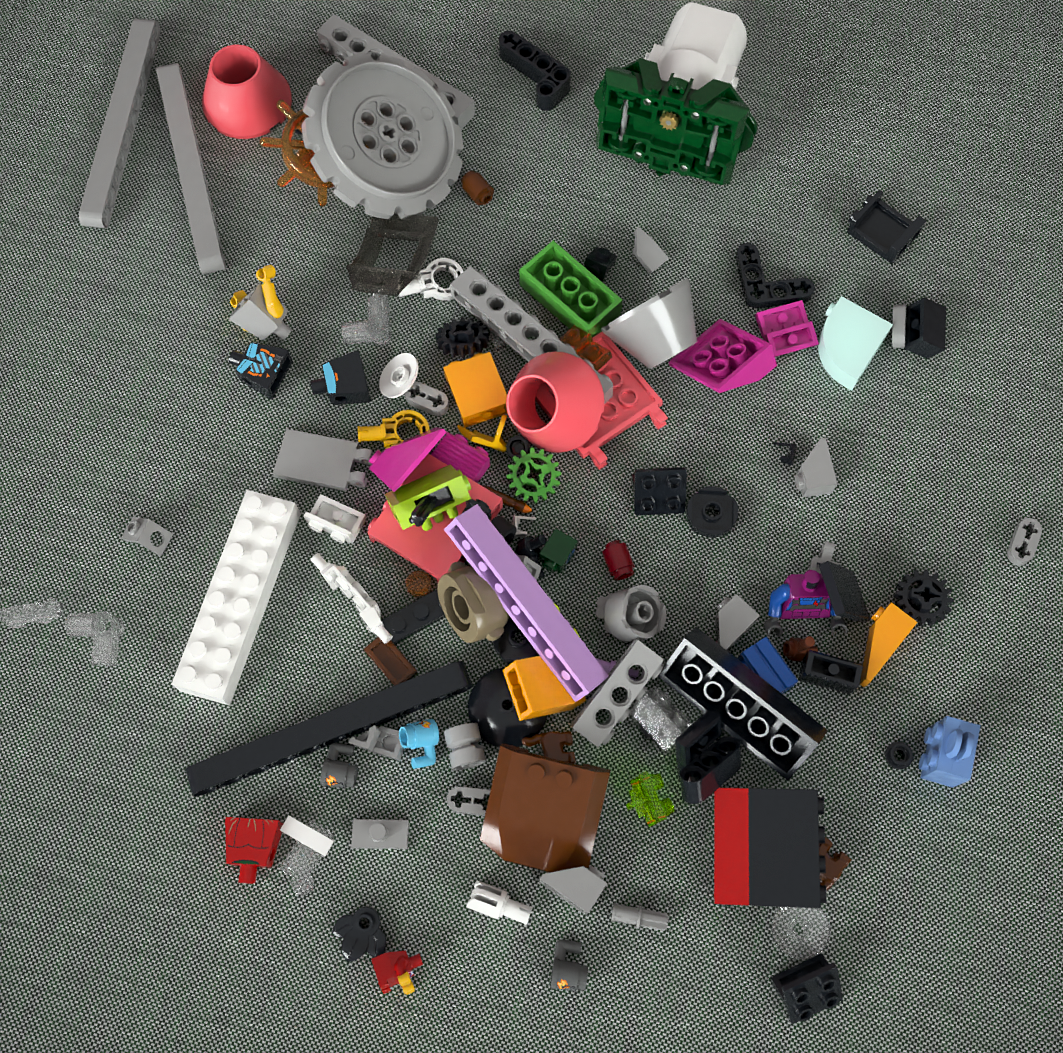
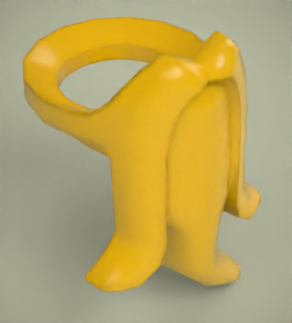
(479, 438)

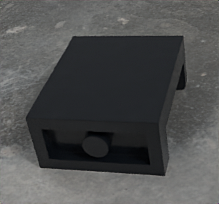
(883, 228)

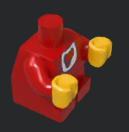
(395, 969)

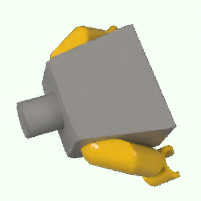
(260, 309)

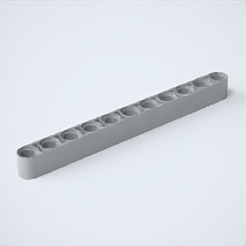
(119, 124)
(191, 169)

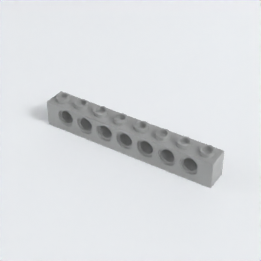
(346, 40)
(481, 306)

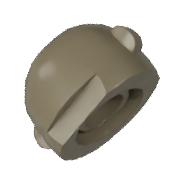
(471, 604)

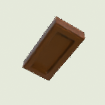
(390, 661)

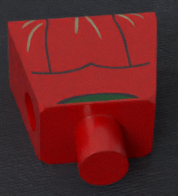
(251, 845)

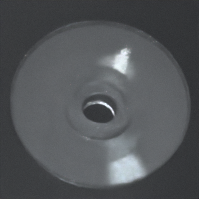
(814, 935)

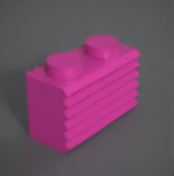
(457, 452)

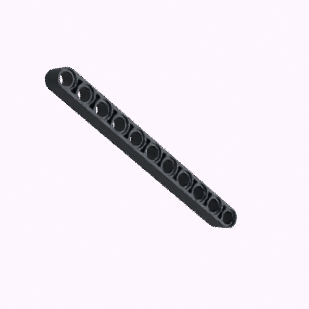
(327, 728)

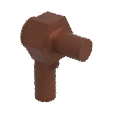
(796, 648)

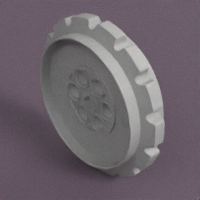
(361, 173)

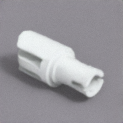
(496, 903)

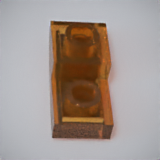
(586, 347)

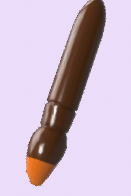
(518, 505)

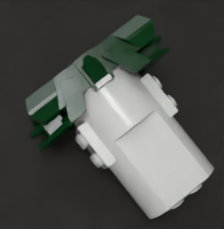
(681, 99)

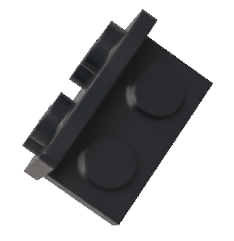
(659, 491)
(808, 988)

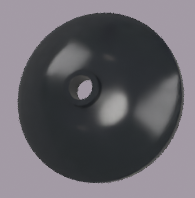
(493, 721)

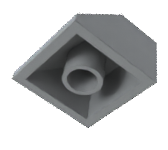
(576, 886)

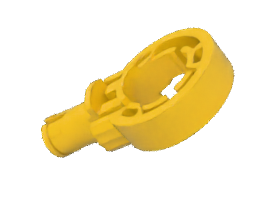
(378, 433)

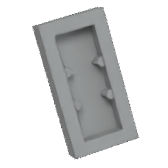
(380, 834)

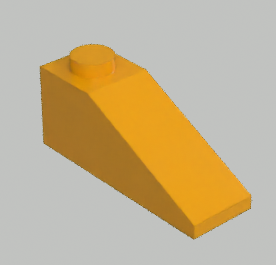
(884, 638)

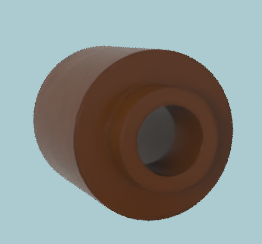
(477, 188)

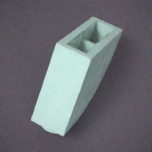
(850, 341)

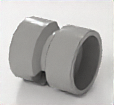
(465, 747)

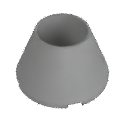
(657, 327)

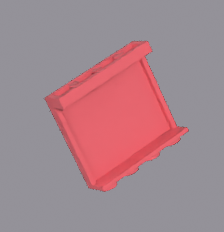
(433, 548)

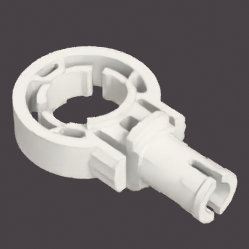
(426, 275)

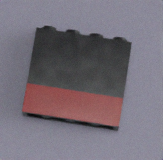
(768, 848)

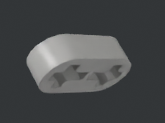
(899, 326)
(424, 403)
(1018, 539)
(468, 793)

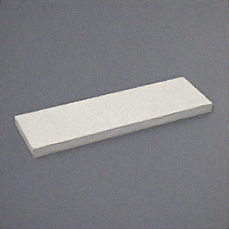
(307, 835)

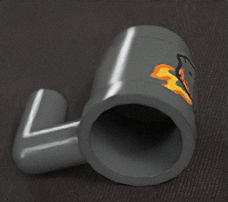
(339, 773)
(568, 974)

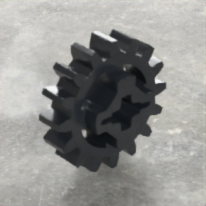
(462, 337)
(932, 591)

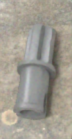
(639, 917)

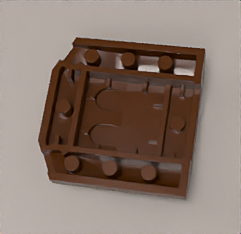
(543, 810)

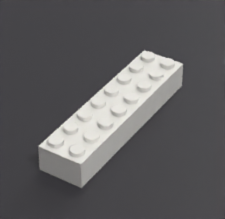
(237, 598)

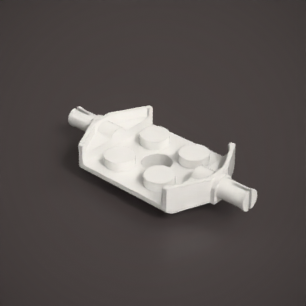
(368, 608)

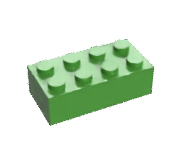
(569, 290)

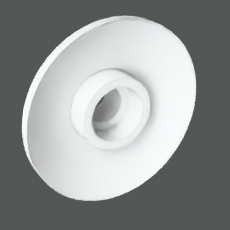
(398, 375)

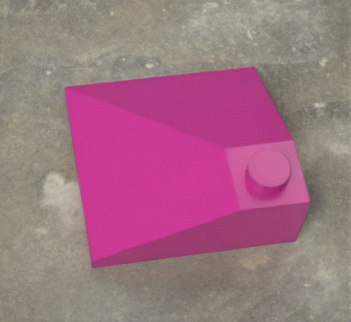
(726, 358)
(399, 460)

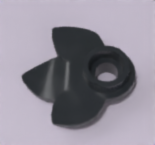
(359, 938)

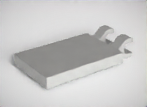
(321, 461)

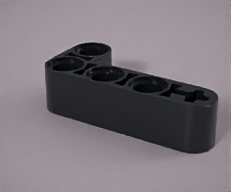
(548, 73)

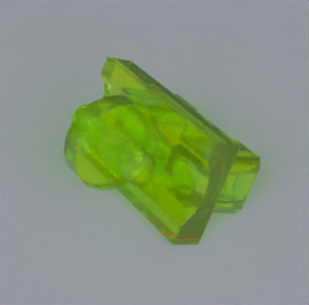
(646, 800)

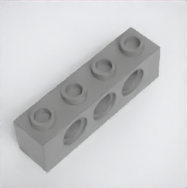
(585, 721)

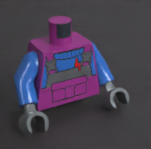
(801, 598)

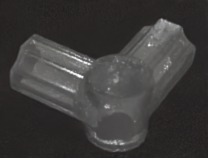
(366, 330)
(93, 625)

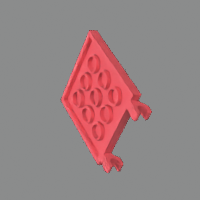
(629, 404)

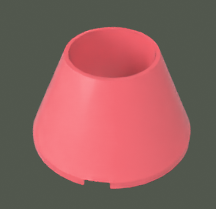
(243, 93)
(577, 402)

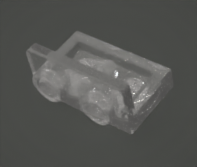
(660, 718)

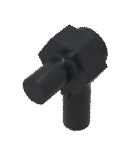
(531, 548)

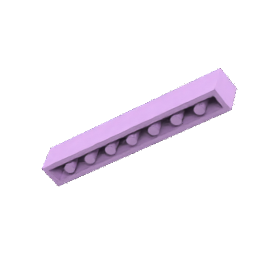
(526, 603)

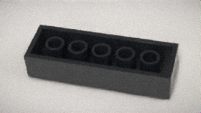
(747, 704)

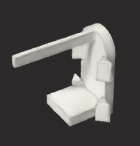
(516, 520)

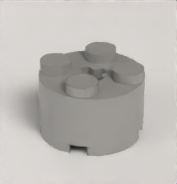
(634, 613)

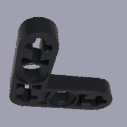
(766, 289)

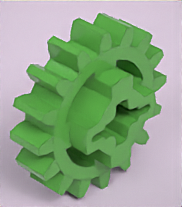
(543, 470)

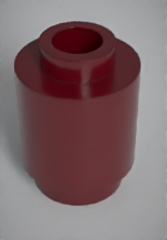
(618, 560)

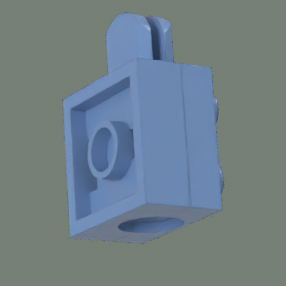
(949, 751)

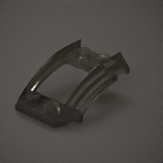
(391, 281)

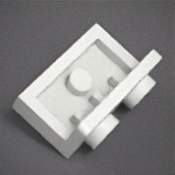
(336, 519)

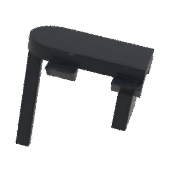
(790, 458)

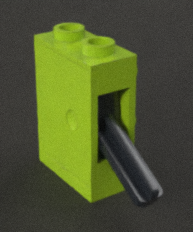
(429, 498)

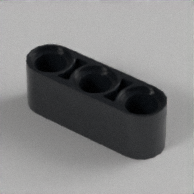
(710, 770)

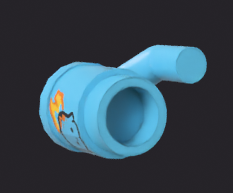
(420, 735)

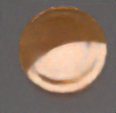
(418, 583)

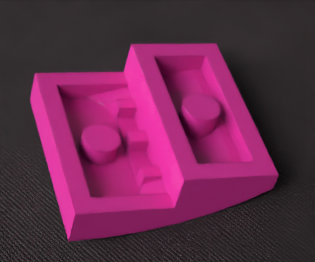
(787, 328)

